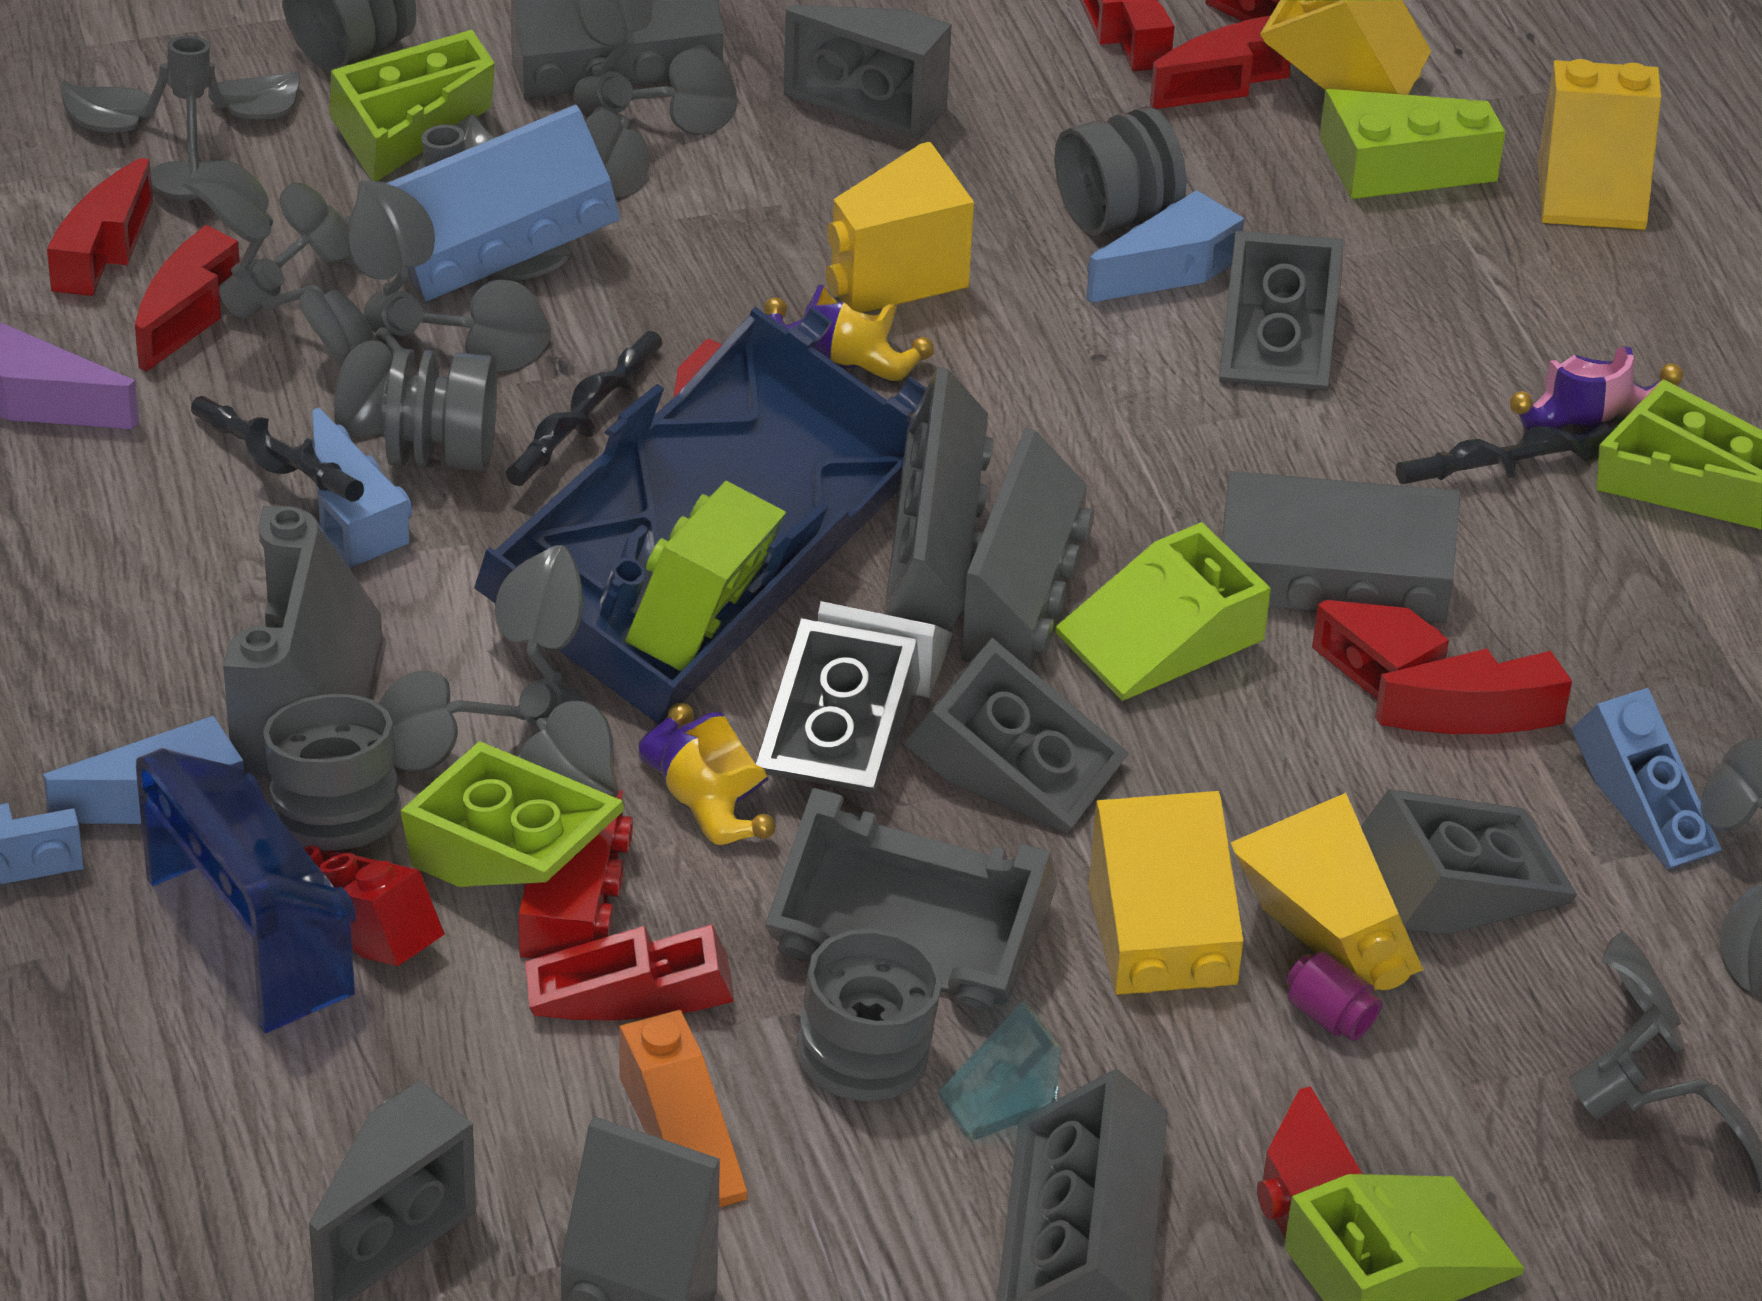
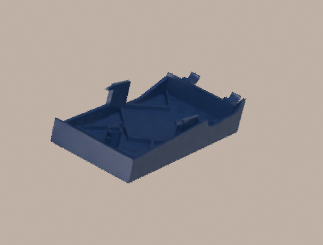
(756, 415)

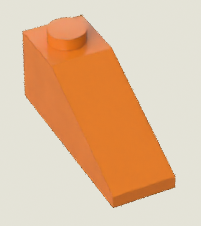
(675, 1093)

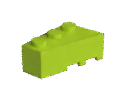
(397, 96)
(1409, 141)
(1685, 458)
(700, 570)

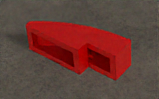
(1137, 25)
(1216, 66)
(100, 230)
(184, 295)
(1475, 695)
(631, 977)

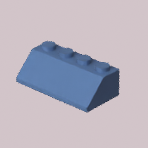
(510, 200)

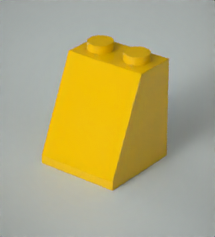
(1350, 43)
(1599, 144)
(901, 234)
(1329, 891)
(1165, 893)

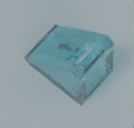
(1006, 1076)

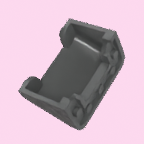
(325, 639)
(959, 904)

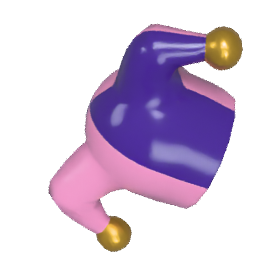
(1588, 391)

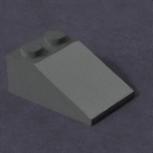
(869, 64)
(1282, 310)
(841, 706)
(1016, 741)
(1461, 861)
(393, 1193)
(641, 1220)

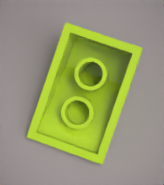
(502, 820)

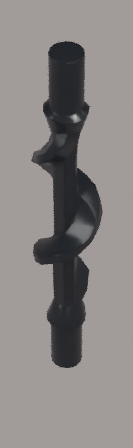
(586, 397)
(1479, 453)
(275, 454)

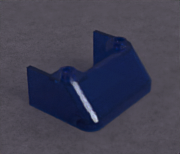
(298, 921)

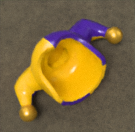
(857, 337)
(707, 772)

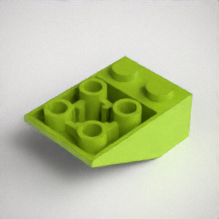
(1169, 613)
(1395, 1240)

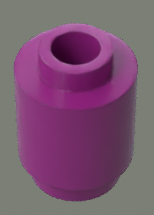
(1333, 995)

